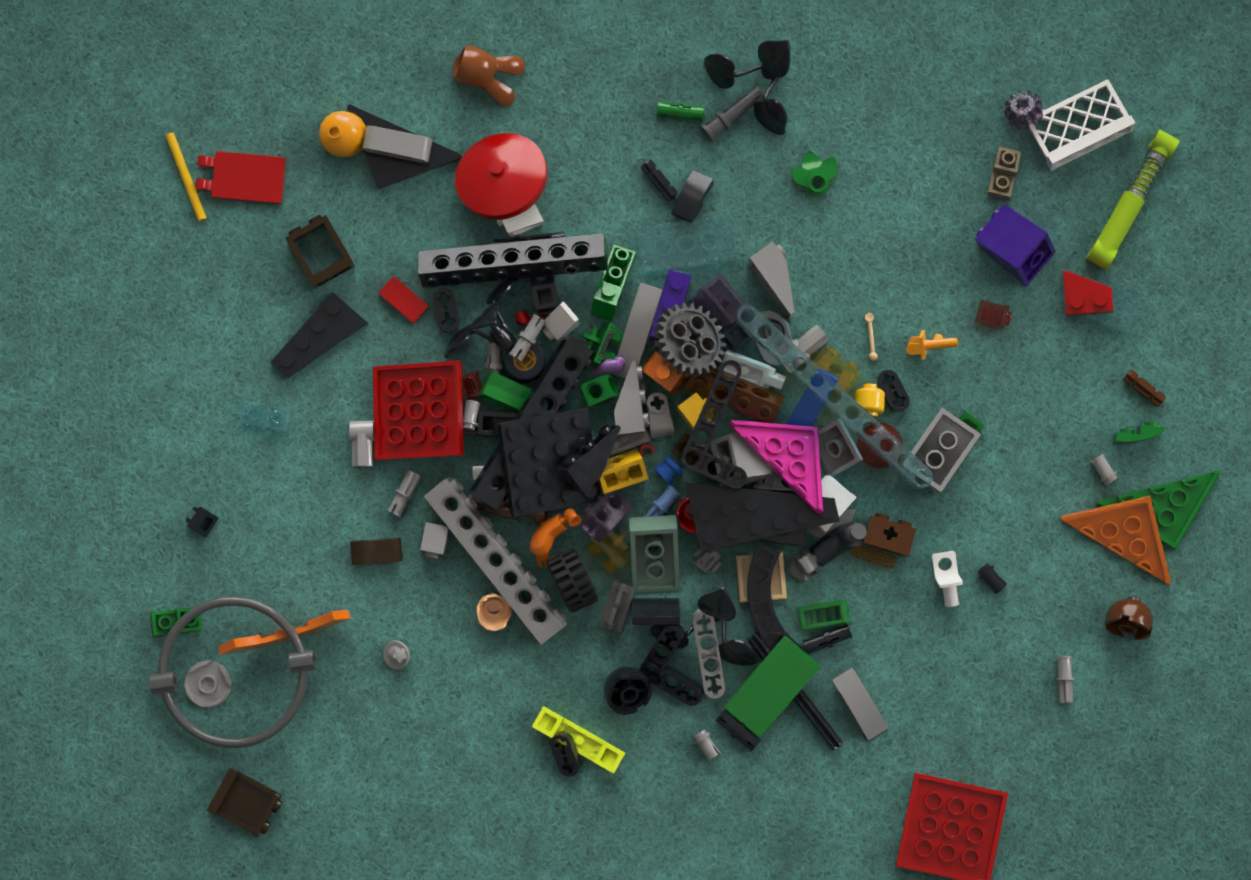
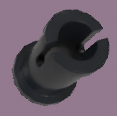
(991, 578)

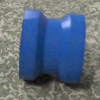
(668, 470)

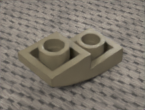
(1004, 173)

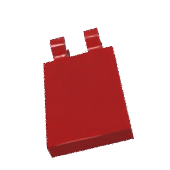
(244, 177)

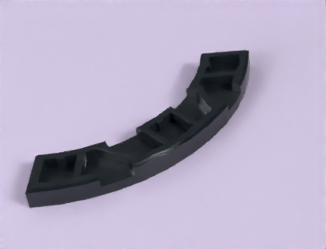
(760, 598)

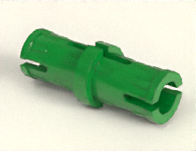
(680, 111)

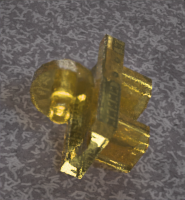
(614, 548)

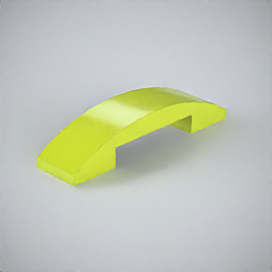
(586, 742)

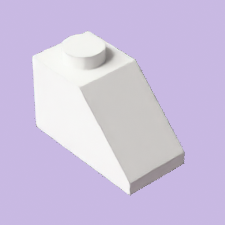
(560, 323)

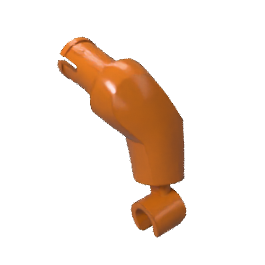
(547, 531)

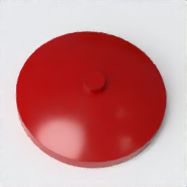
(501, 176)

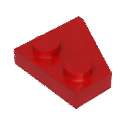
(1086, 296)

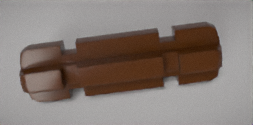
(1144, 388)

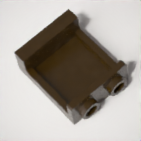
(245, 802)

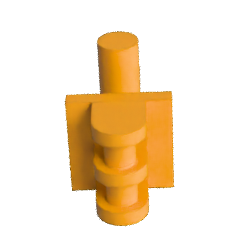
(919, 345)

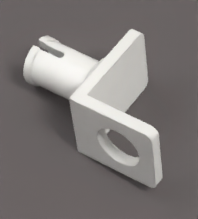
(947, 579)

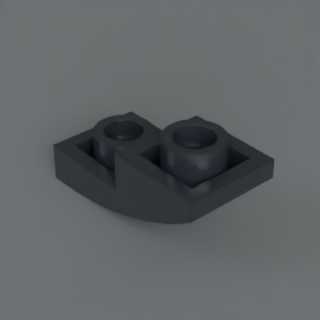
(692, 196)

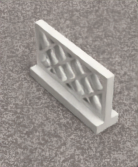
(1094, 138)

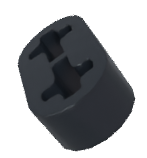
(452, 310)
(898, 388)
(565, 754)

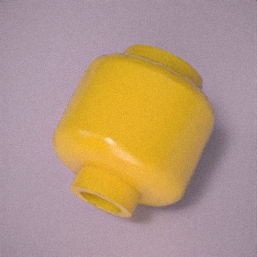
(871, 399)

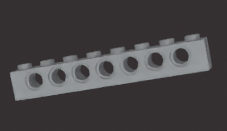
(483, 556)

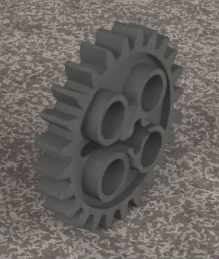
(689, 340)

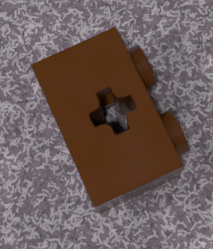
(899, 544)

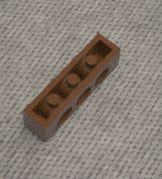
(746, 398)

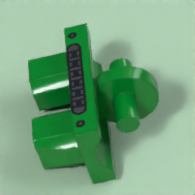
(599, 343)

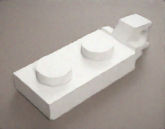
(754, 371)

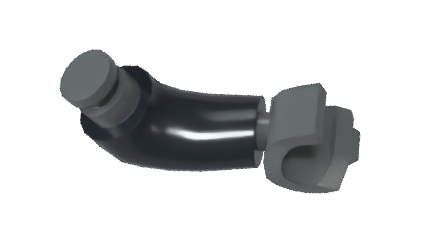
(830, 546)

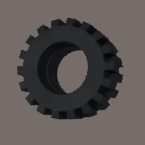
(572, 580)

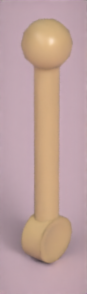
(869, 318)

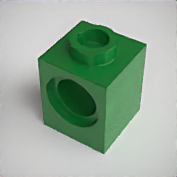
(608, 386)

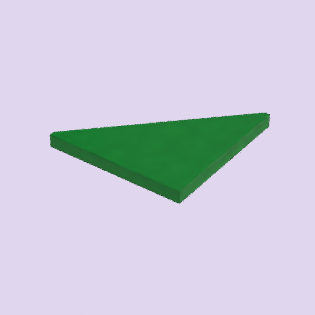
(1173, 504)

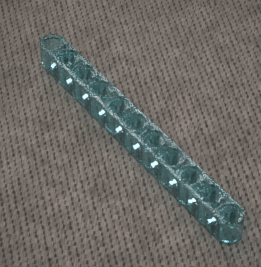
(839, 408)

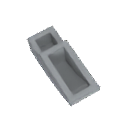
(859, 703)

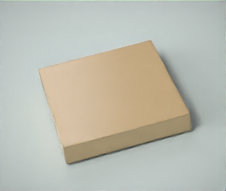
(778, 582)

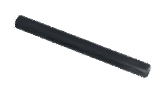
(802, 701)

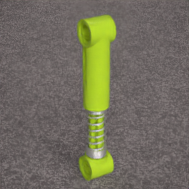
(1131, 201)

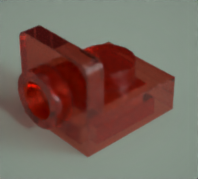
(993, 315)

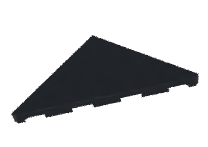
(392, 170)

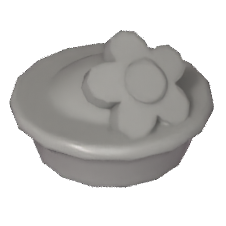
(396, 654)

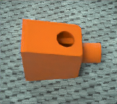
(663, 375)

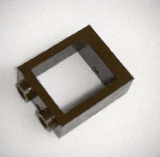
(333, 270)

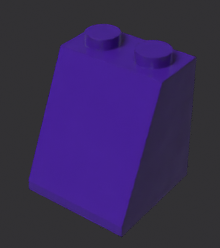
(1015, 244)

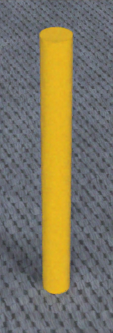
(185, 176)

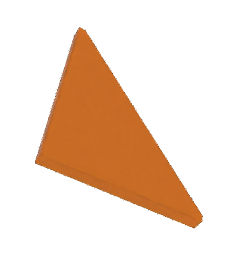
(1127, 530)

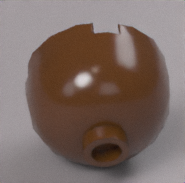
(1129, 617)

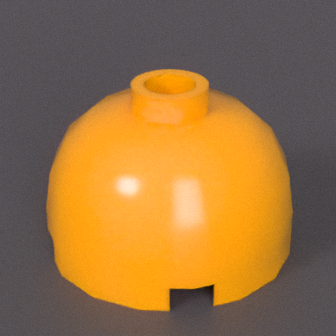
(342, 134)

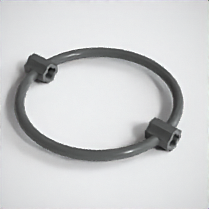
(166, 682)

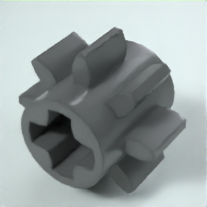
(707, 560)

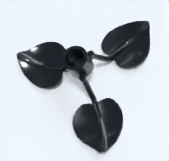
(774, 65)
(499, 333)
(721, 608)

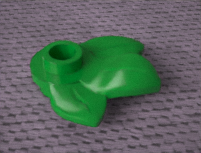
(815, 170)

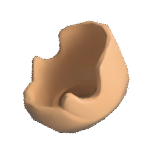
(492, 603)

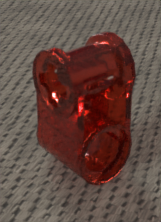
(468, 391)

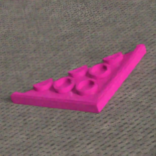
(790, 452)

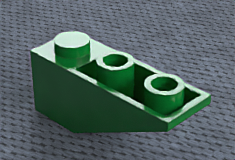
(612, 283)

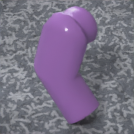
(609, 367)

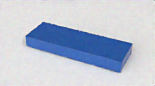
(808, 405)

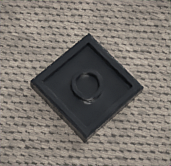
(655, 611)

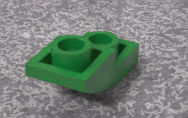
(1144, 432)
(164, 620)

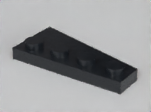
(321, 332)

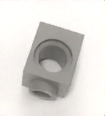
(434, 540)

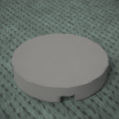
(215, 685)

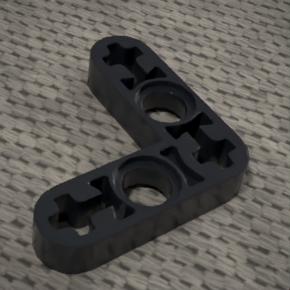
(660, 665)

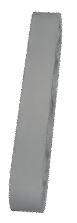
(708, 653)

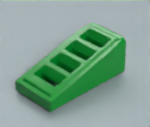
(843, 609)

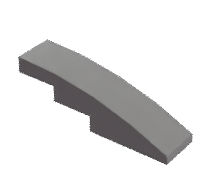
(638, 326)

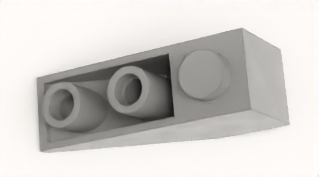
(628, 409)

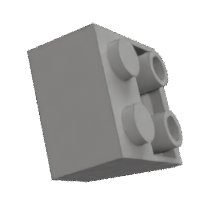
(737, 452)

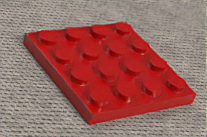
(418, 410)
(951, 828)

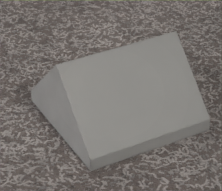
(837, 448)

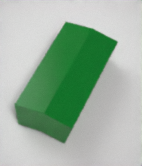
(503, 392)

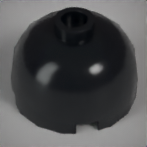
(627, 690)

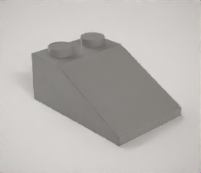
(772, 271)
(943, 448)

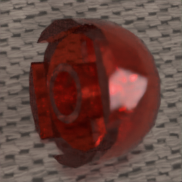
(869, 456)

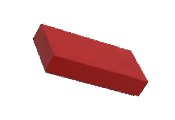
(403, 299)

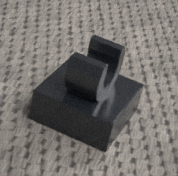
(736, 337)
(202, 521)

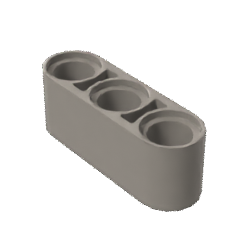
(397, 144)

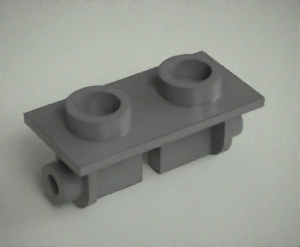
(617, 606)

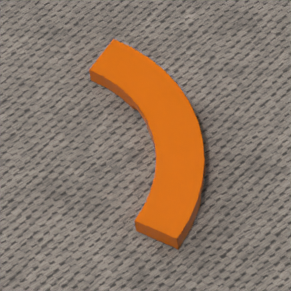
(254, 642)

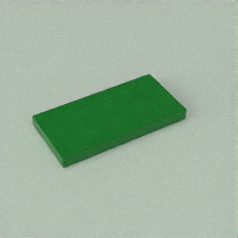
(772, 686)

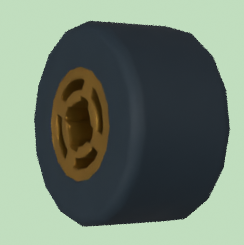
(529, 368)

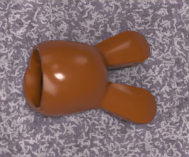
(477, 69)

